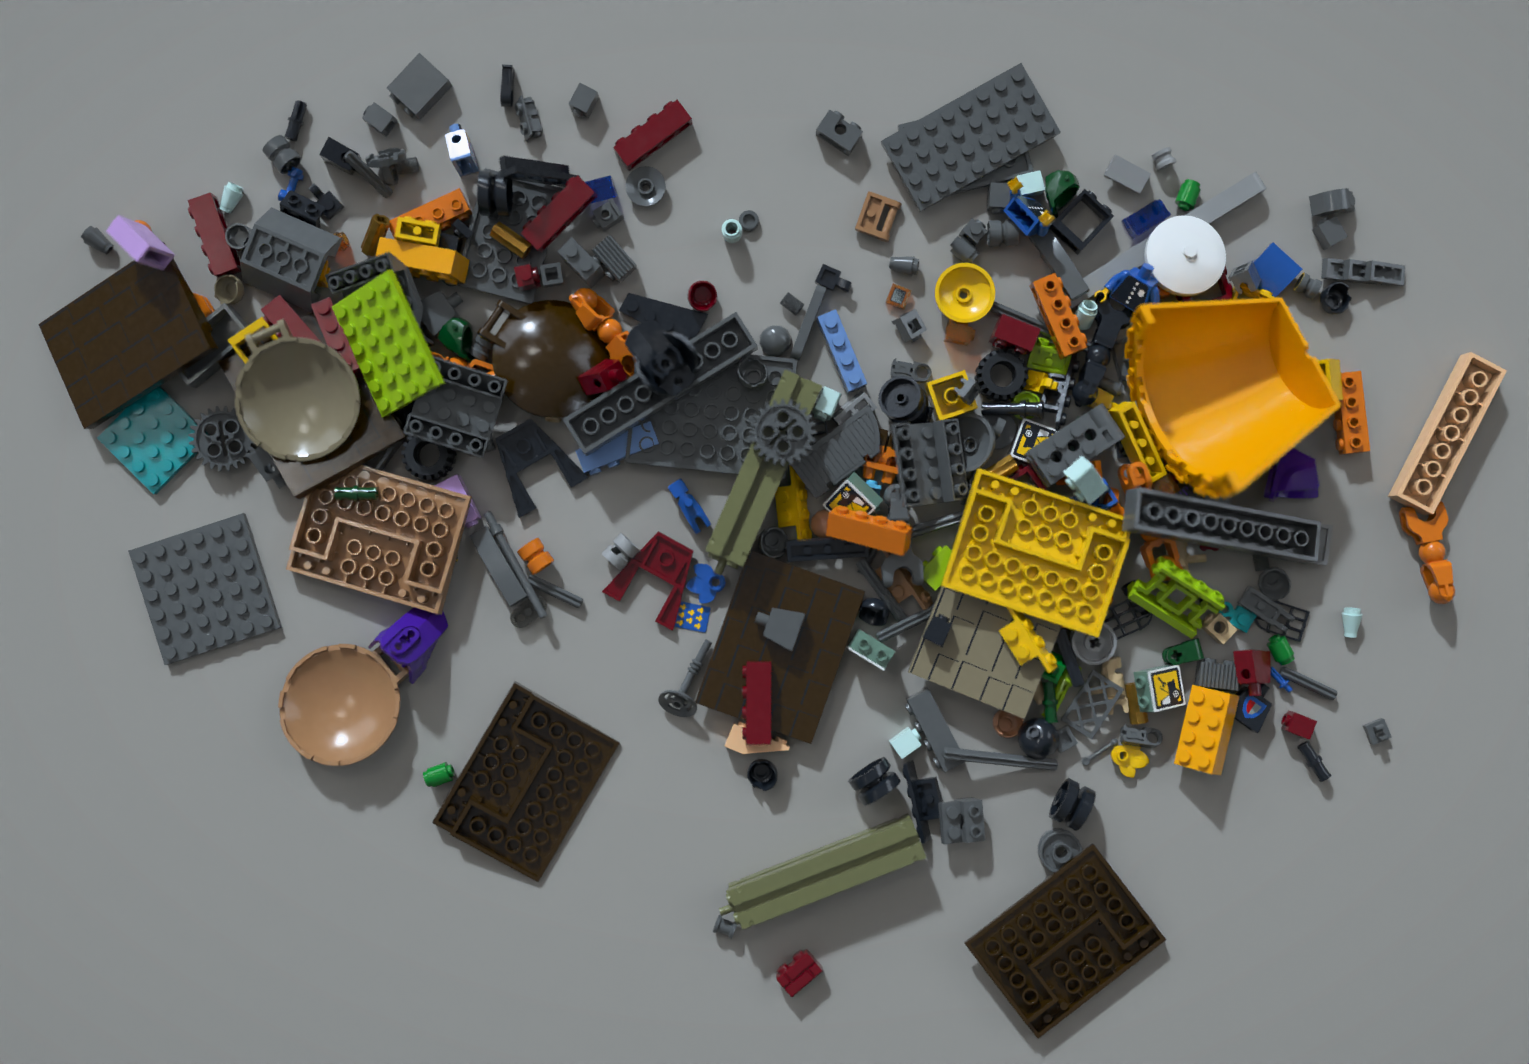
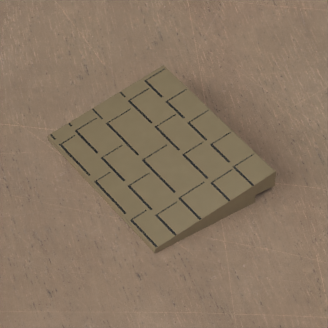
(977, 658)

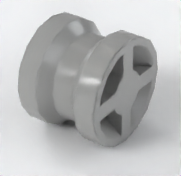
(1163, 158)

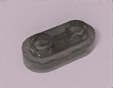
(528, 611)

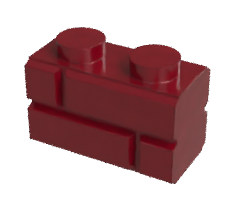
(798, 972)

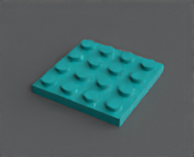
(152, 439)

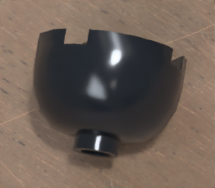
(1038, 738)

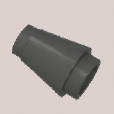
(95, 239)
(907, 265)

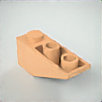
(738, 744)

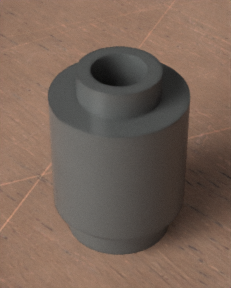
(964, 249)

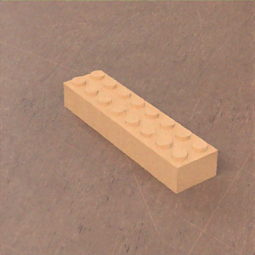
(1447, 433)

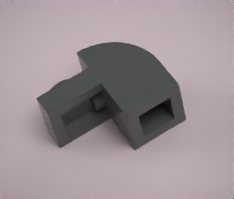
(1332, 202)

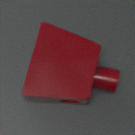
(608, 372)
(1253, 669)

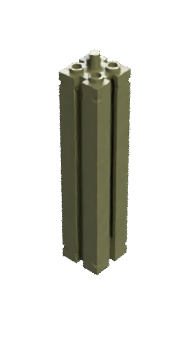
(757, 481)
(823, 872)

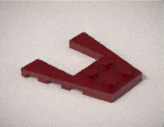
(664, 559)

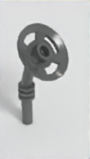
(681, 696)

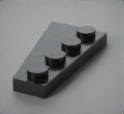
(669, 316)

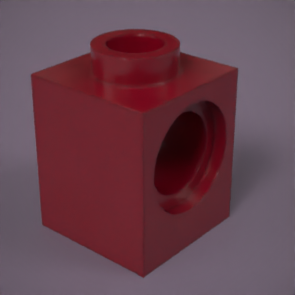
(1298, 724)

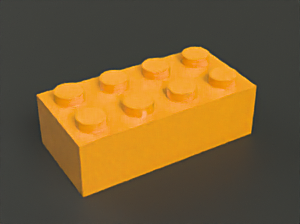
(427, 260)
(1206, 730)

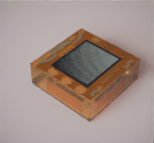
(898, 296)

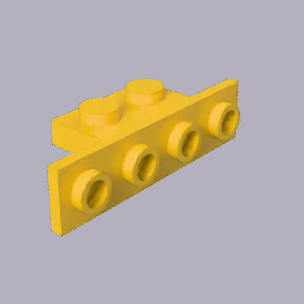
(792, 506)
(1025, 642)

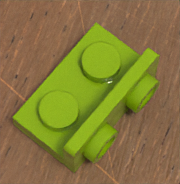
(1046, 358)

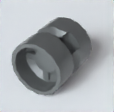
(279, 151)
(1002, 233)
(237, 236)

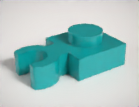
(1239, 617)

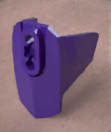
(1292, 477)
(422, 632)

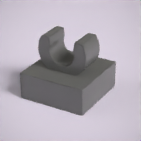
(968, 391)
(1377, 731)

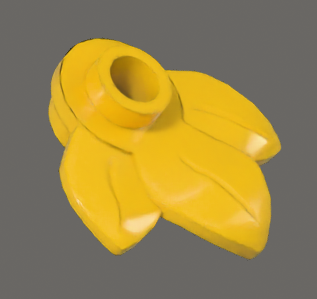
(1132, 759)

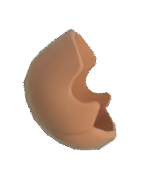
(819, 523)
(1006, 724)

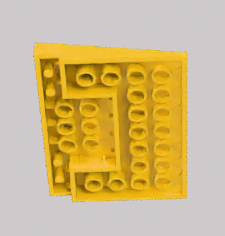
(1037, 553)

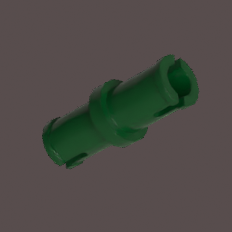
(356, 493)
(1050, 702)

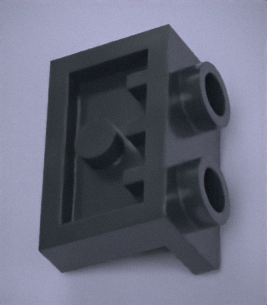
(302, 208)

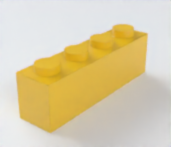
(1137, 439)

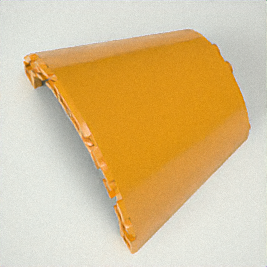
(1224, 387)

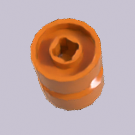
(535, 556)

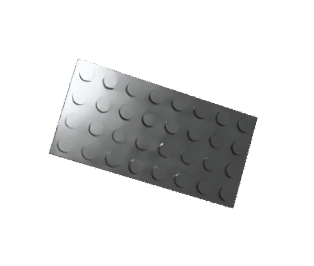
(970, 137)

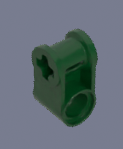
(1185, 651)

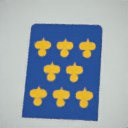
(692, 617)

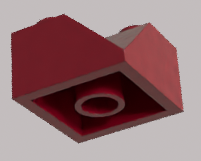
(1014, 334)

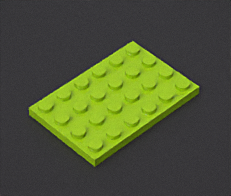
(388, 343)

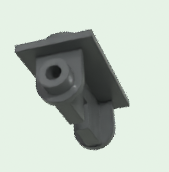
(525, 109)

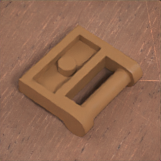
(871, 214)

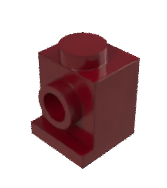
(527, 277)

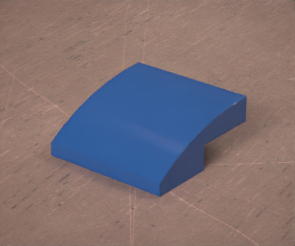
(1275, 269)

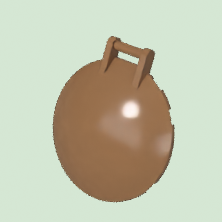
(340, 704)

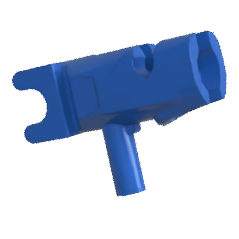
(688, 505)

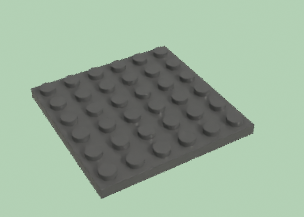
(204, 589)

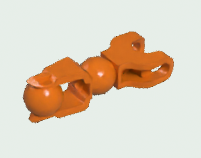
(598, 315)
(1436, 572)

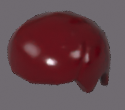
(702, 295)

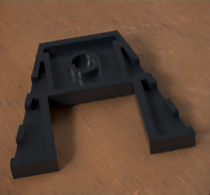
(524, 447)

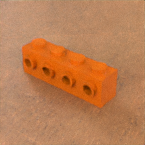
(442, 210)
(1058, 316)
(1351, 417)
(869, 530)

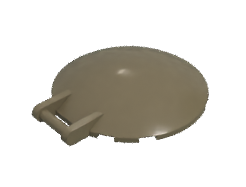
(296, 396)

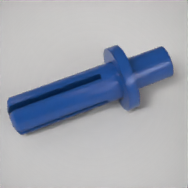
(1283, 683)

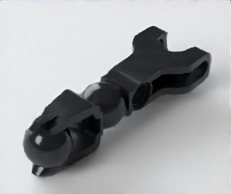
(1098, 355)

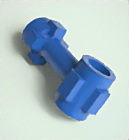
(295, 174)

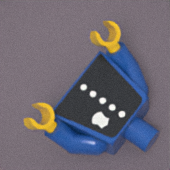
(1027, 212)
(1132, 287)

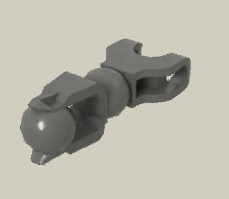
(909, 561)

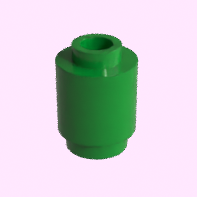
(1188, 195)
(1280, 649)
(439, 774)

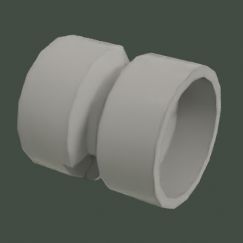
(623, 545)

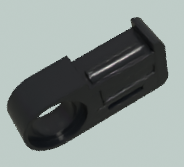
(507, 85)

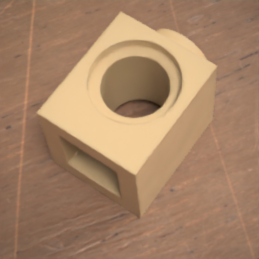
(1226, 631)

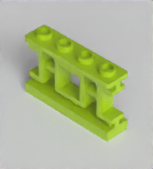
(1169, 610)

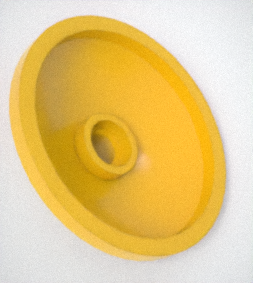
(974, 283)

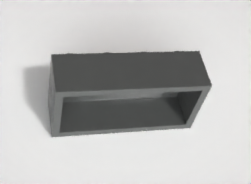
(225, 324)

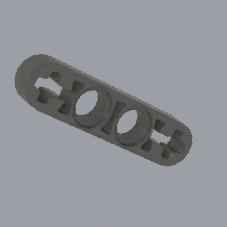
(808, 322)

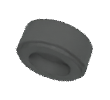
(749, 220)

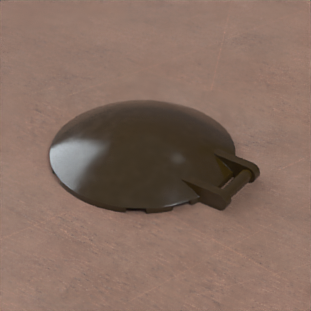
(542, 355)

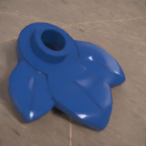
(703, 585)

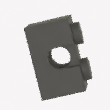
(844, 142)

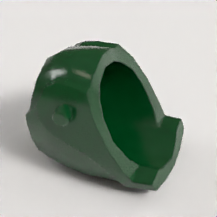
(1060, 189)
(457, 337)

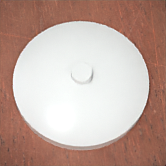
(1185, 255)

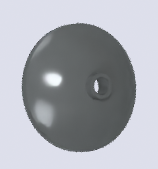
(978, 431)

